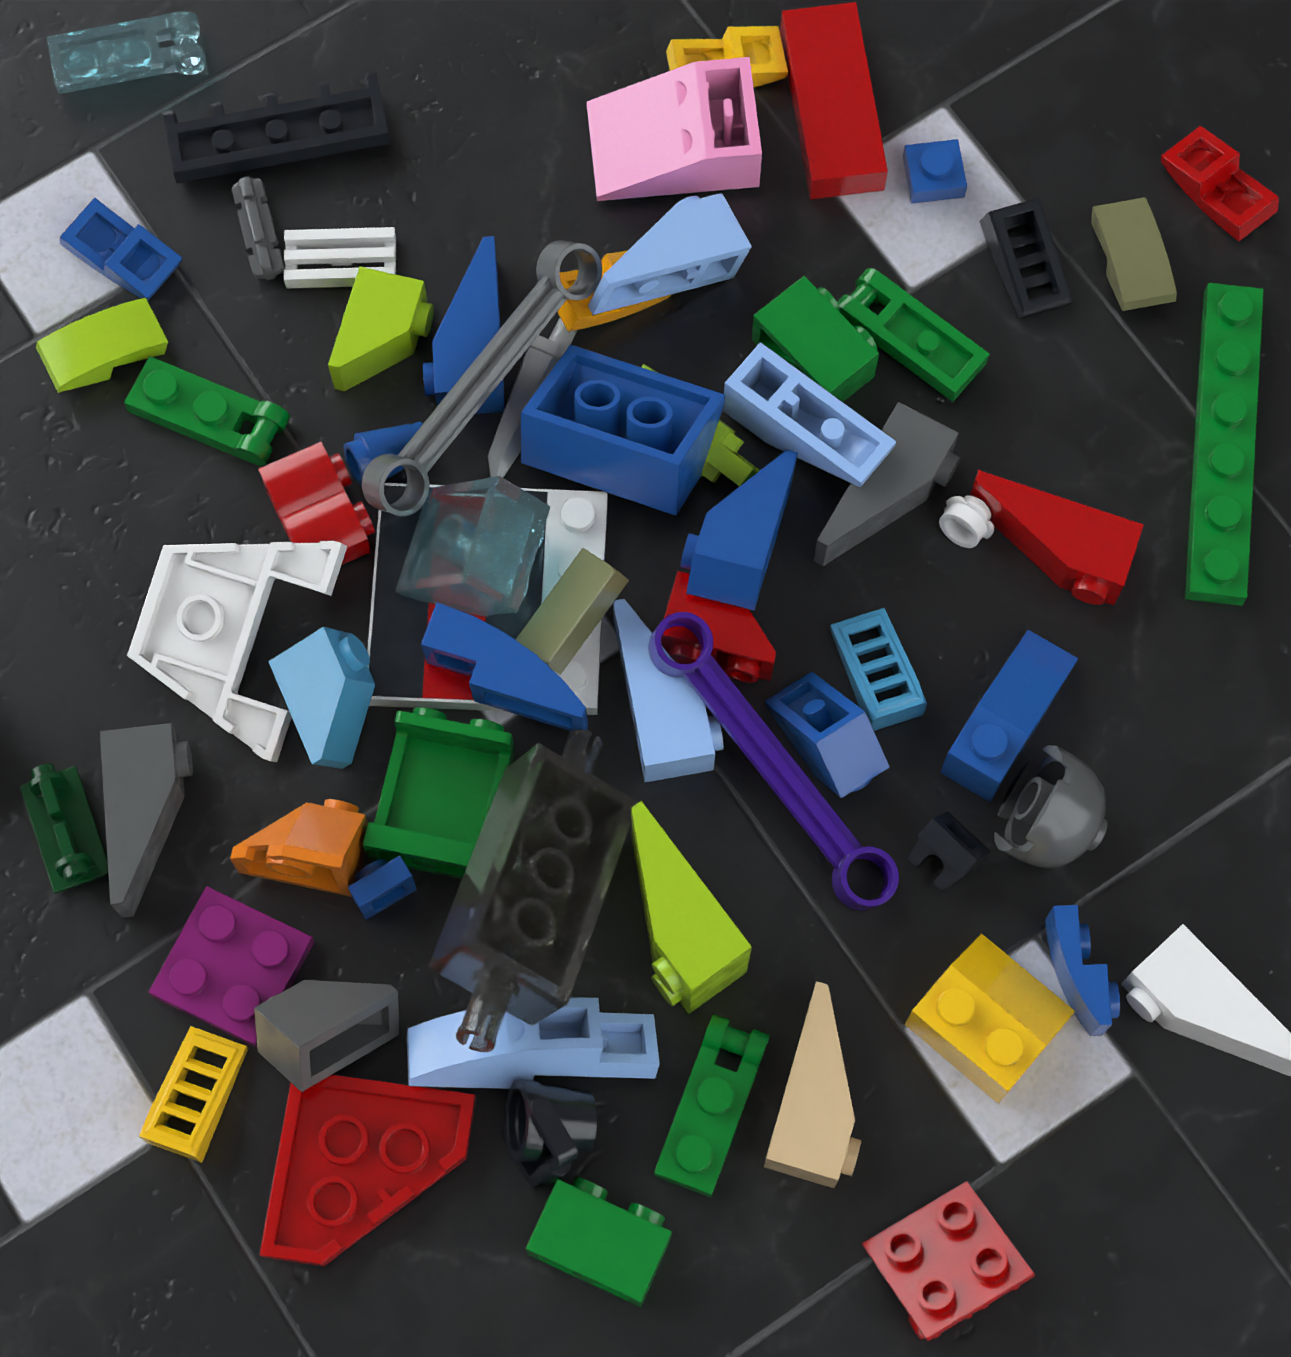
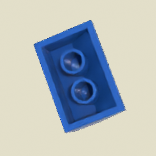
(620, 429)

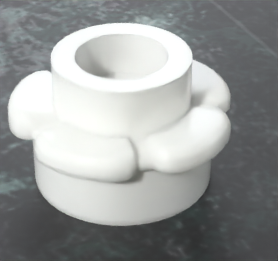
(966, 521)

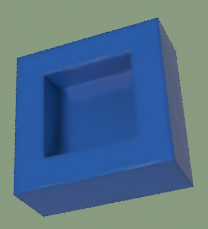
(934, 171)
(381, 886)

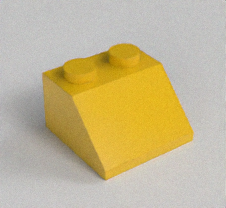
(989, 1017)

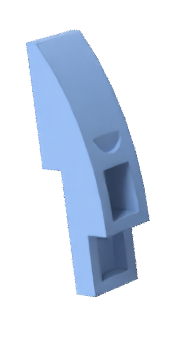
(566, 1043)

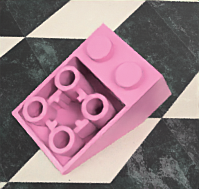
(677, 133)

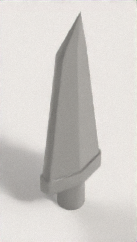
(535, 367)

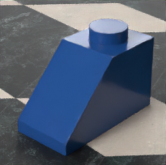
(828, 734)

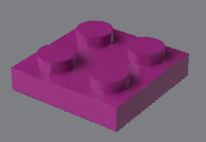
(229, 964)

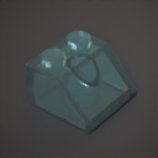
(475, 547)

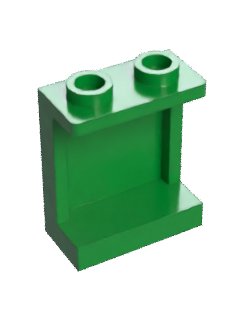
(437, 790)

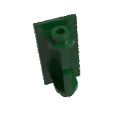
(64, 827)

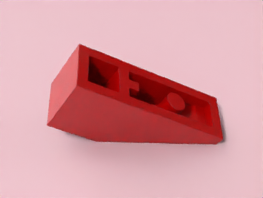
(1066, 540)

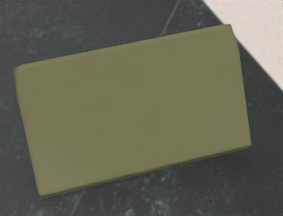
(572, 610)

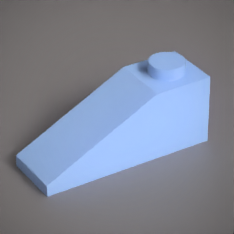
(684, 250)
(803, 417)
(666, 712)

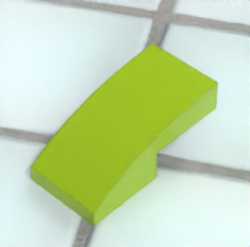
(95, 344)

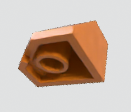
(308, 848)

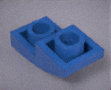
(1083, 985)

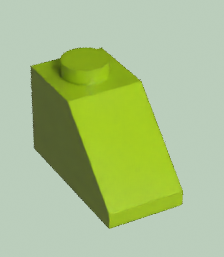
(378, 326)

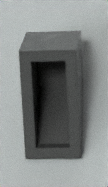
(324, 1027)

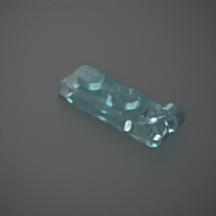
(126, 52)

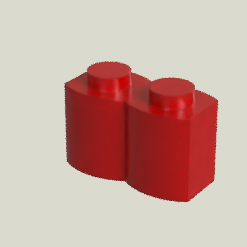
(313, 502)

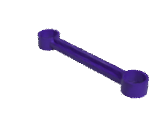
(773, 761)

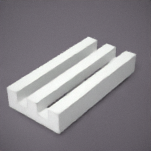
(336, 248)

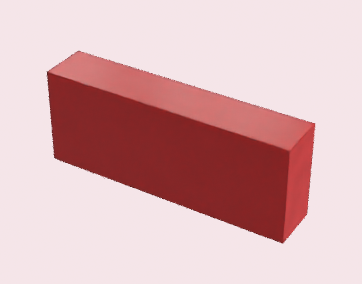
(833, 101)

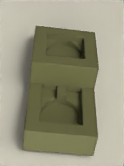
(1134, 254)

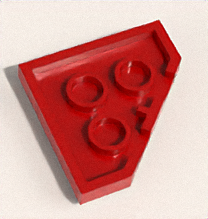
(355, 1159)

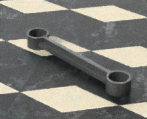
(482, 377)

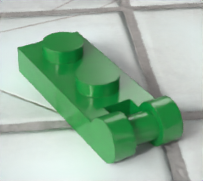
(914, 334)
(206, 411)
(710, 1108)

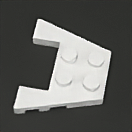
(206, 619)

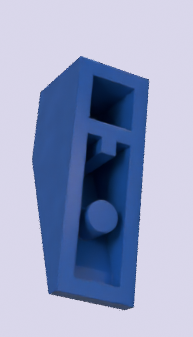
(467, 329)
(739, 536)
(1007, 715)

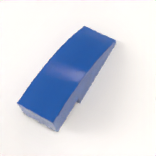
(500, 669)

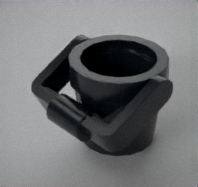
(548, 1123)

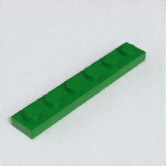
(1224, 445)

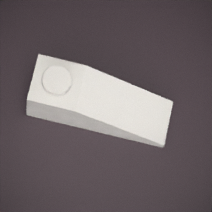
(1202, 1000)

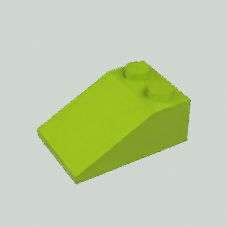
(689, 933)

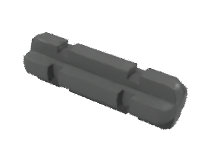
(257, 228)

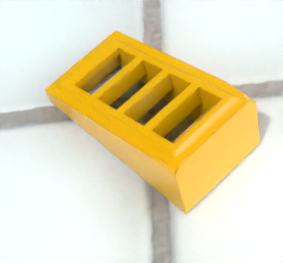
(194, 1145)

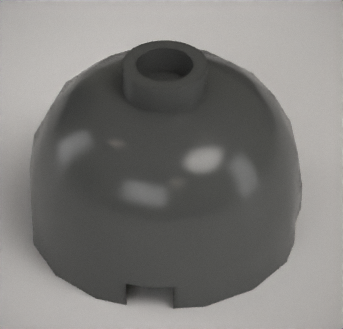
(1053, 811)

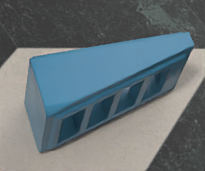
(892, 710)

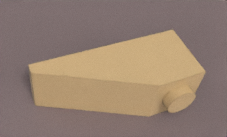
(816, 1110)

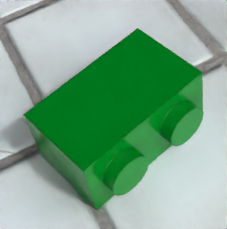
(816, 339)
(600, 1240)

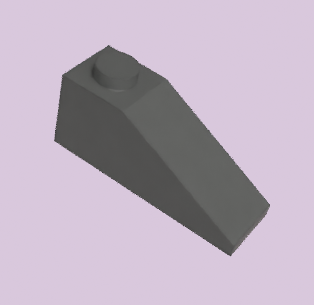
(896, 486)
(141, 800)

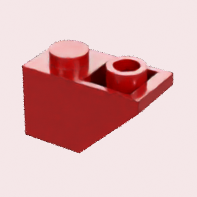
(737, 638)

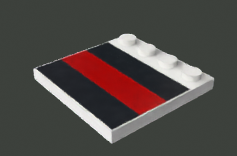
(400, 622)

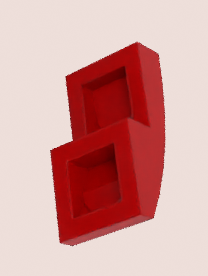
(1215, 183)

